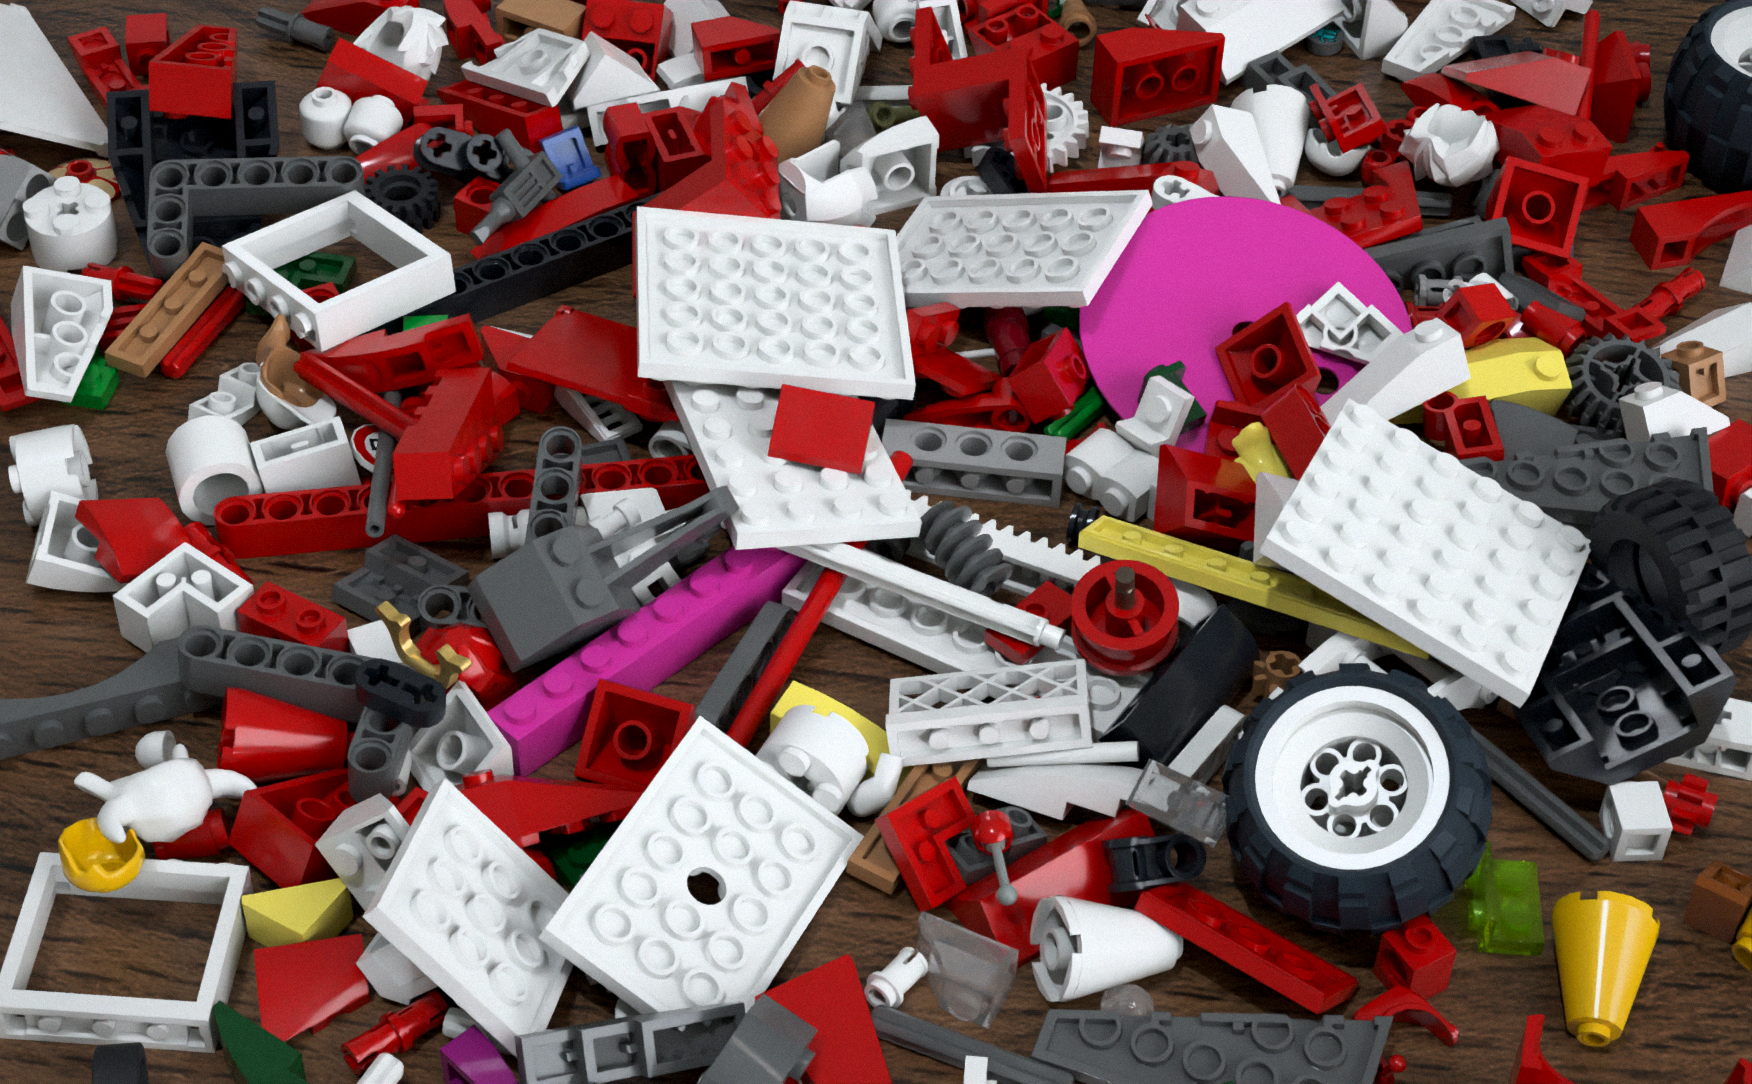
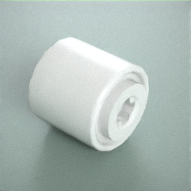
(211, 463)

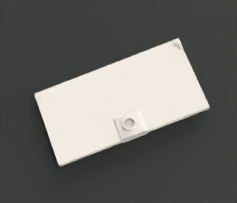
(39, 91)

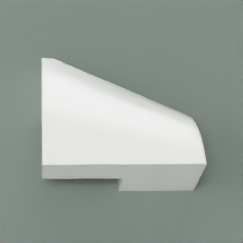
(1346, 326)

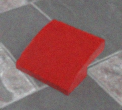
(131, 533)

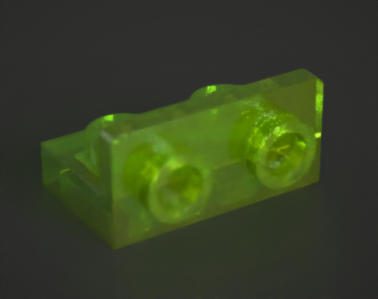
(1506, 906)

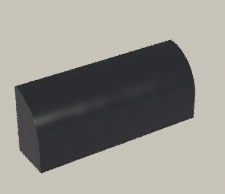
(1187, 688)

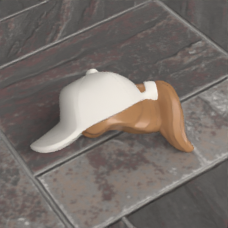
(279, 390)

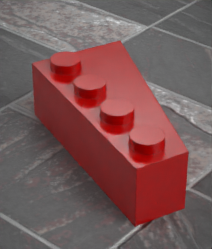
(195, 74)

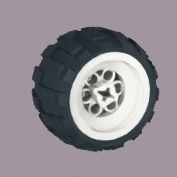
(1712, 96)
(1356, 733)

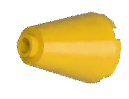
(1601, 960)

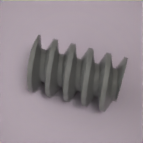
(961, 549)

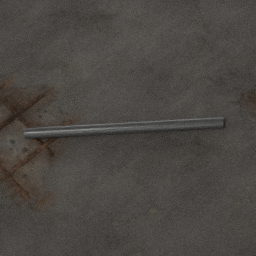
(382, 475)

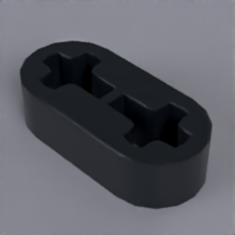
(400, 693)

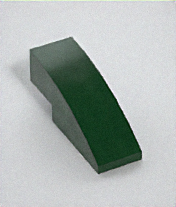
(254, 1053)

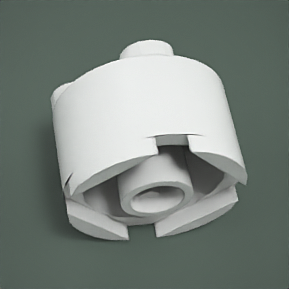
(70, 226)
(49, 462)
(817, 755)

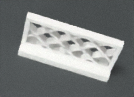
(980, 730)

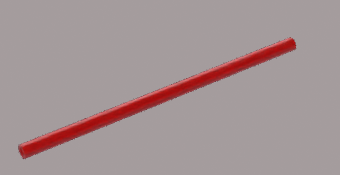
(797, 638)

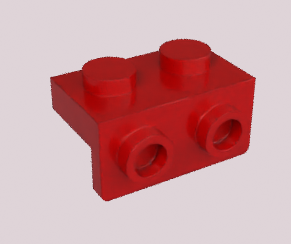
(1347, 117)

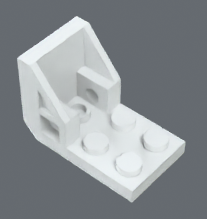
(830, 39)

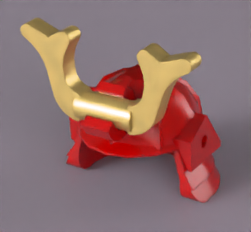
(453, 655)

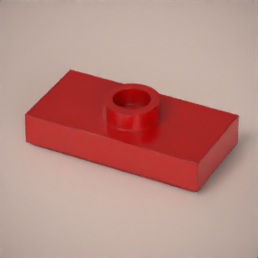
(1046, 602)

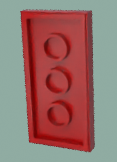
(1248, 945)

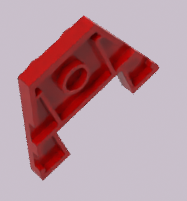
(1378, 213)

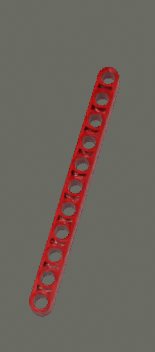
(337, 515)

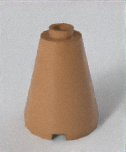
(799, 112)

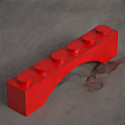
(1679, 230)

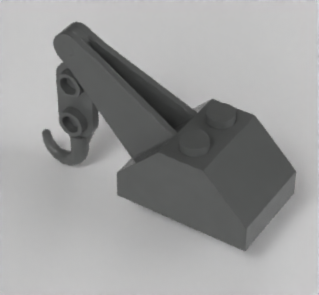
(570, 586)

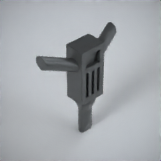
(522, 189)

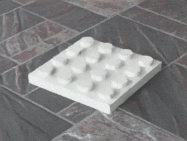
(471, 916)

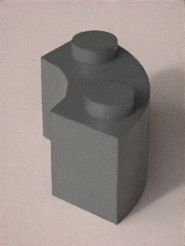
(764, 1048)

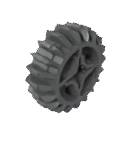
(1598, 371)

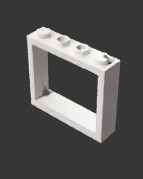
(421, 275)
(117, 1018)

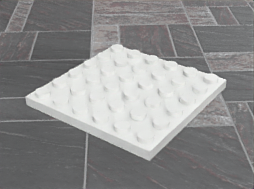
(771, 304)
(1430, 551)

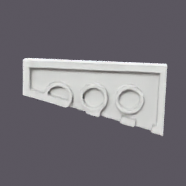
(1443, 34)

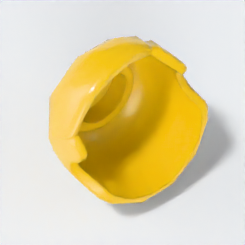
(95, 862)

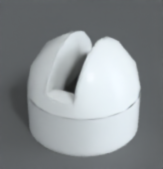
(155, 748)

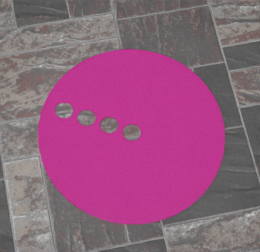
(1201, 273)

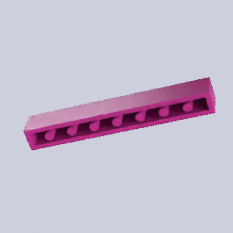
(642, 650)

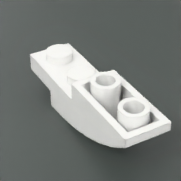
(691, 97)

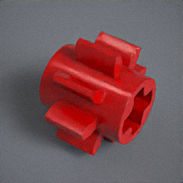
(1689, 803)

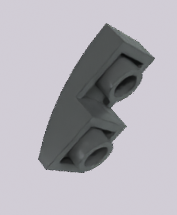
(975, 865)

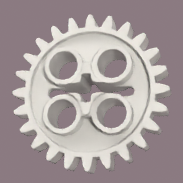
(1065, 130)

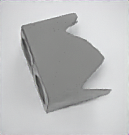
(18, 183)

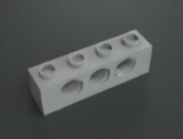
(979, 462)

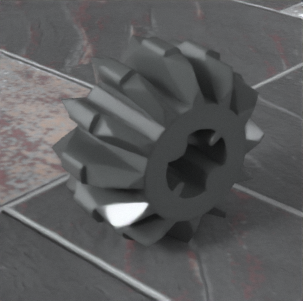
(1169, 145)

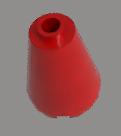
(278, 739)

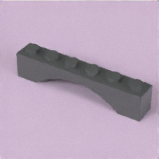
(135, 697)

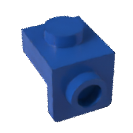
(570, 157)

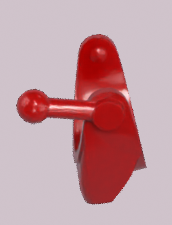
(1408, 1008)

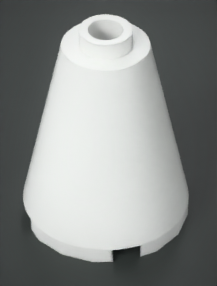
(1282, 126)
(1096, 947)

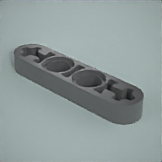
(745, 666)

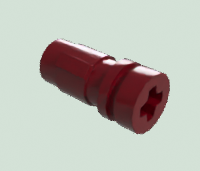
(1008, 333)

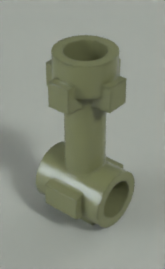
(884, 115)

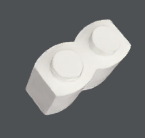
(1113, 472)

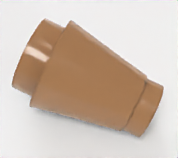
(1078, 21)

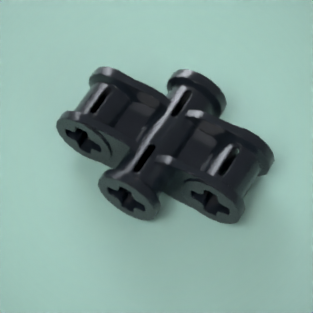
(463, 155)

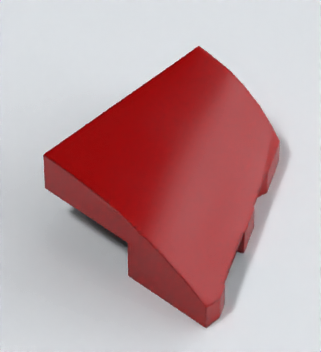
(309, 984)

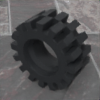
(406, 195)

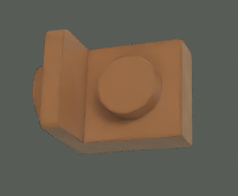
(1700, 371)

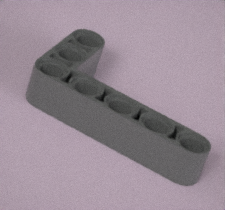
(236, 188)
(545, 517)
(307, 678)

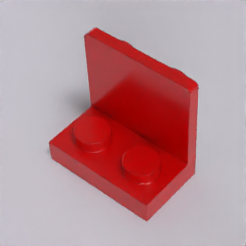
(930, 333)

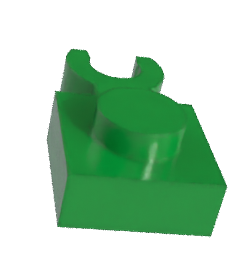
(97, 384)

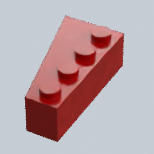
(449, 437)

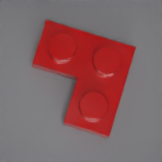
(918, 837)

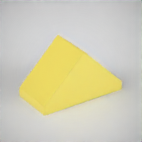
(298, 913)

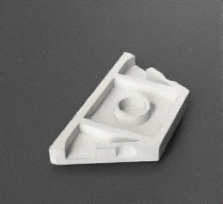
(533, 67)

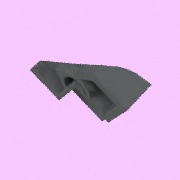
(1529, 429)

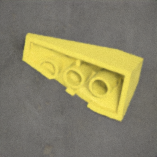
(1511, 371)

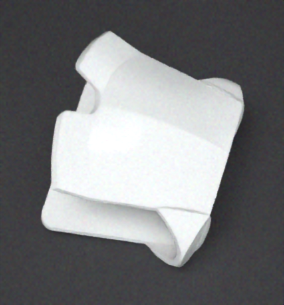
(819, 195)

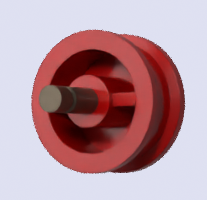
(1124, 617)

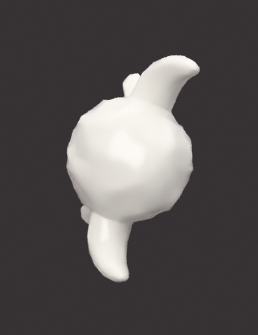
(162, 799)

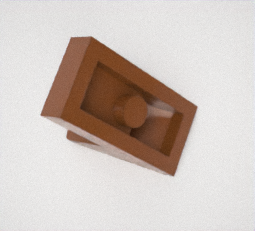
(1719, 901)

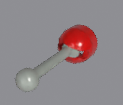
(993, 837)

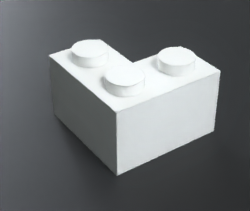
(179, 594)

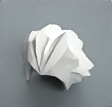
(407, 39)
(1450, 145)

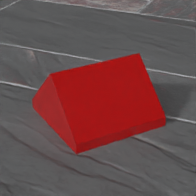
(1539, 205)
(1268, 359)
(821, 429)
(630, 734)

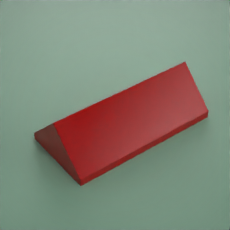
(1066, 866)

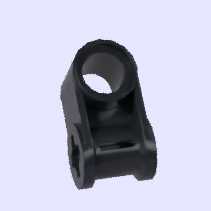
(1146, 862)

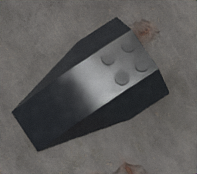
(145, 138)
(1622, 685)

